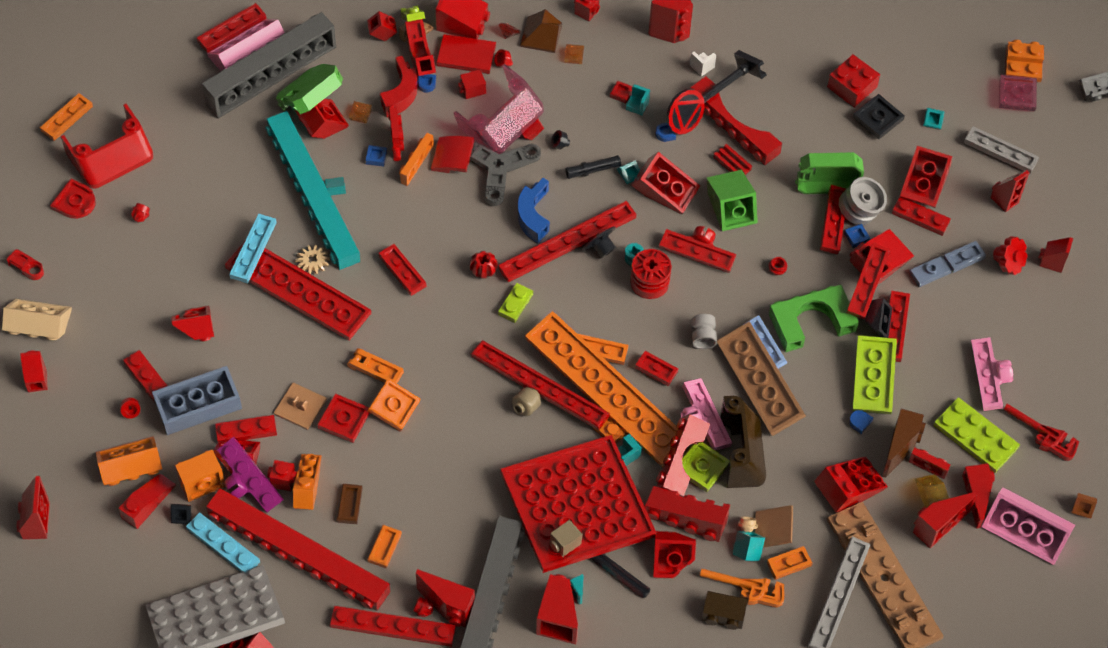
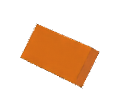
(384, 546)

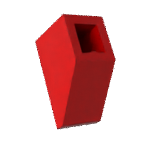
(34, 371)

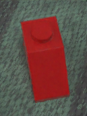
(1055, 254)

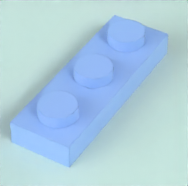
(768, 341)

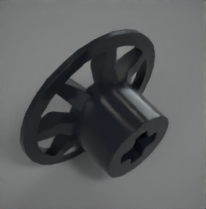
(602, 243)

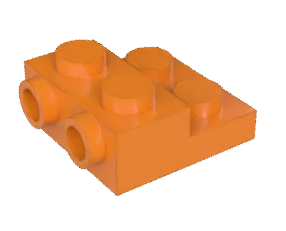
(1024, 59)

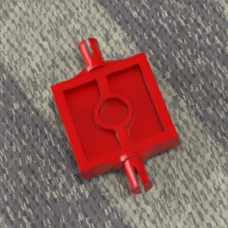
(396, 132)

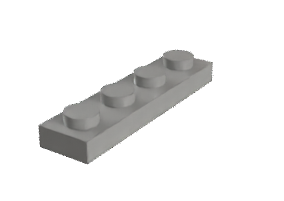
(1001, 149)

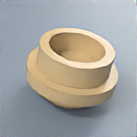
(747, 524)

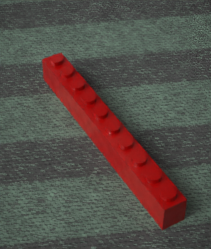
(298, 549)

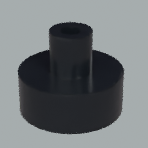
(560, 140)

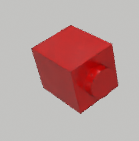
(472, 84)

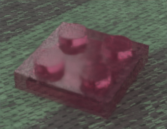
(1017, 93)

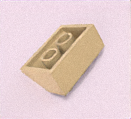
(35, 319)

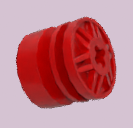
(650, 274)

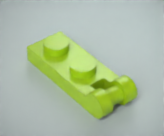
(412, 13)

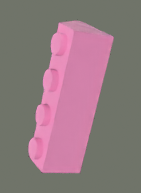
(246, 43)
(1028, 526)

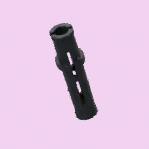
(592, 167)

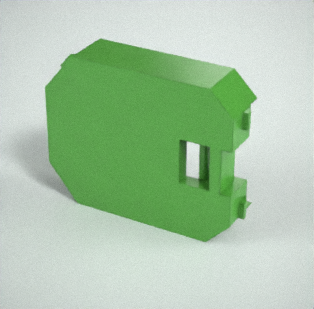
(310, 88)
(830, 169)

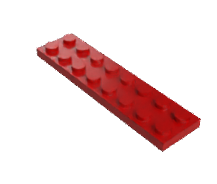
(306, 294)

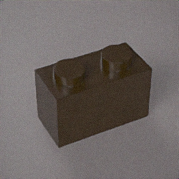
(724, 610)

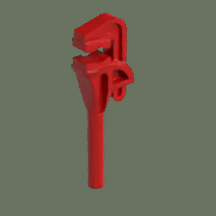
(1048, 437)

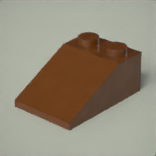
(905, 436)

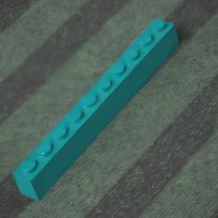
(313, 191)

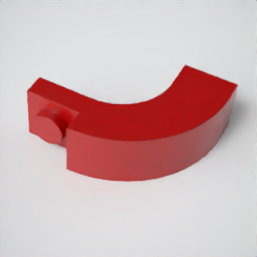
(418, 48)
(405, 92)

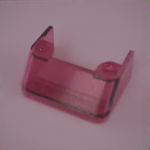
(509, 120)

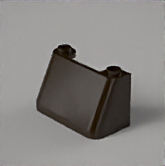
(746, 463)

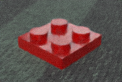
(344, 418)

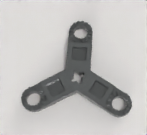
(509, 161)

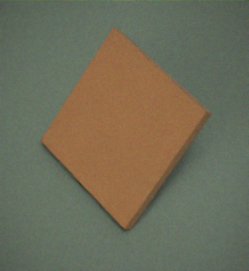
(300, 406)
(775, 525)

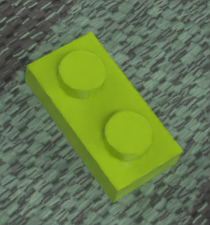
(515, 302)

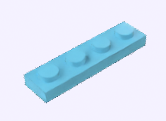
(253, 248)
(222, 543)

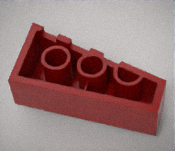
(688, 513)

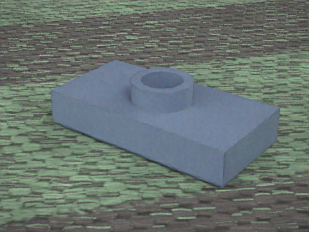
(930, 271)

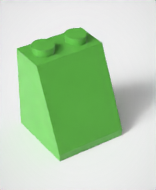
(732, 200)

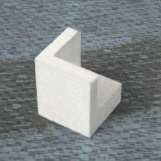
(702, 62)

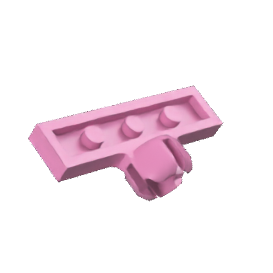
(990, 373)
(704, 409)

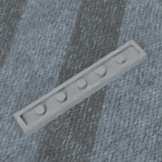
(839, 594)

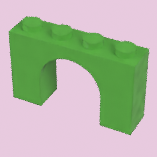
(829, 301)

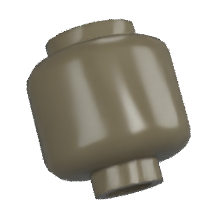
(526, 401)

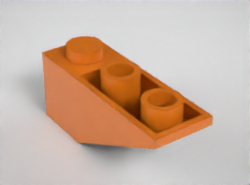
(306, 482)

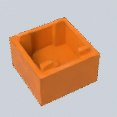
(200, 475)

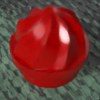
(140, 212)
(423, 607)

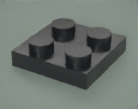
(878, 116)

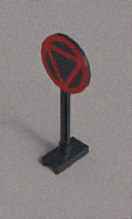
(689, 105)

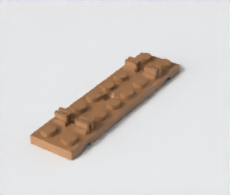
(896, 596)

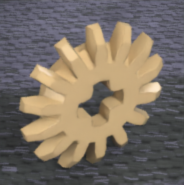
(313, 266)

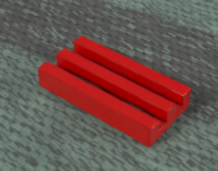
(734, 158)

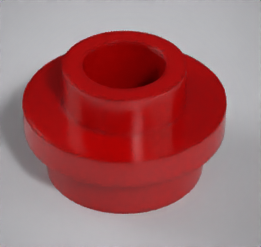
(778, 261)

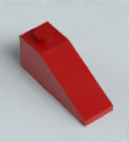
(1009, 192)
(979, 480)
(145, 500)

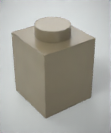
(565, 538)

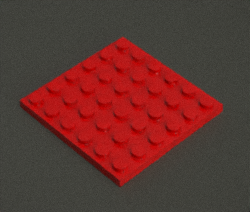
(582, 486)

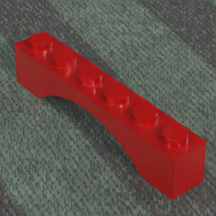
(759, 143)

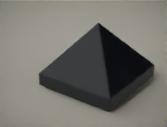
(180, 513)

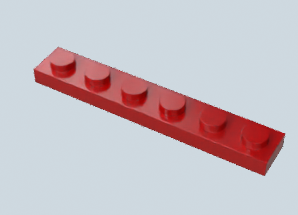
(393, 626)

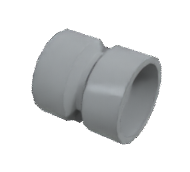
(703, 331)

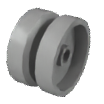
(862, 200)

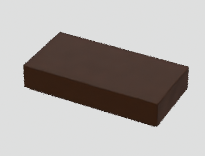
(349, 504)

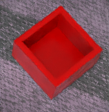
(853, 80)

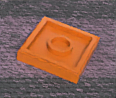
(394, 405)

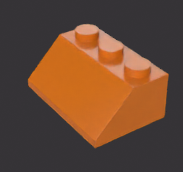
(128, 461)

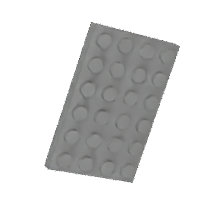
(216, 612)

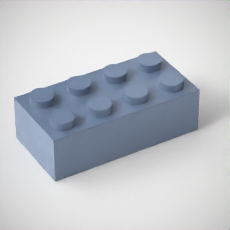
(197, 400)

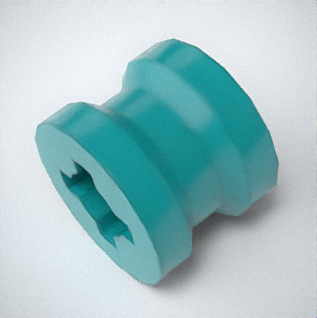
(630, 252)

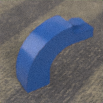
(530, 221)

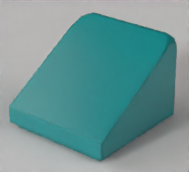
(933, 118)
(629, 171)
(335, 186)
(577, 588)

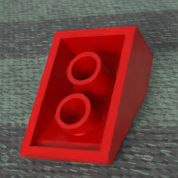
(926, 176)
(665, 183)
(34, 511)
(941, 517)
(448, 598)

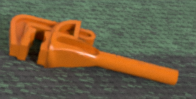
(753, 589)

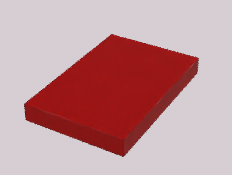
(466, 53)

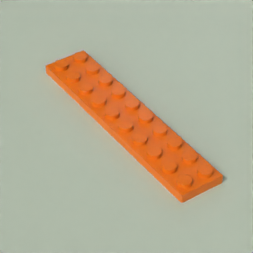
(603, 385)

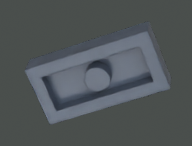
(965, 256)

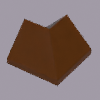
(541, 32)

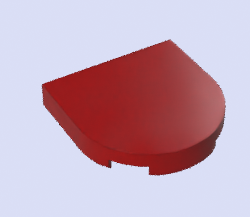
(74, 200)

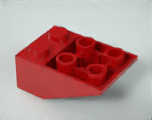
(898, 255)
(849, 483)

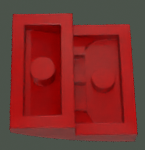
(452, 154)

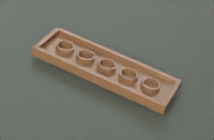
(761, 378)

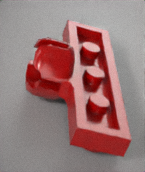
(698, 248)

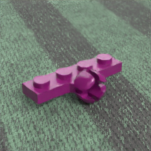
(248, 476)

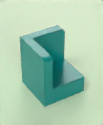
(639, 100)
(629, 450)
(748, 546)

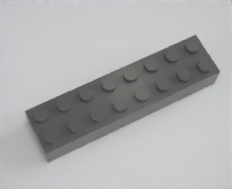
(269, 65)

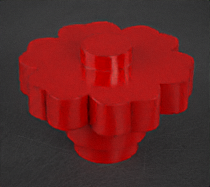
(1011, 255)

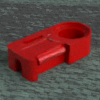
(25, 264)

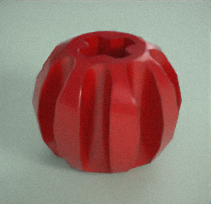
(483, 264)

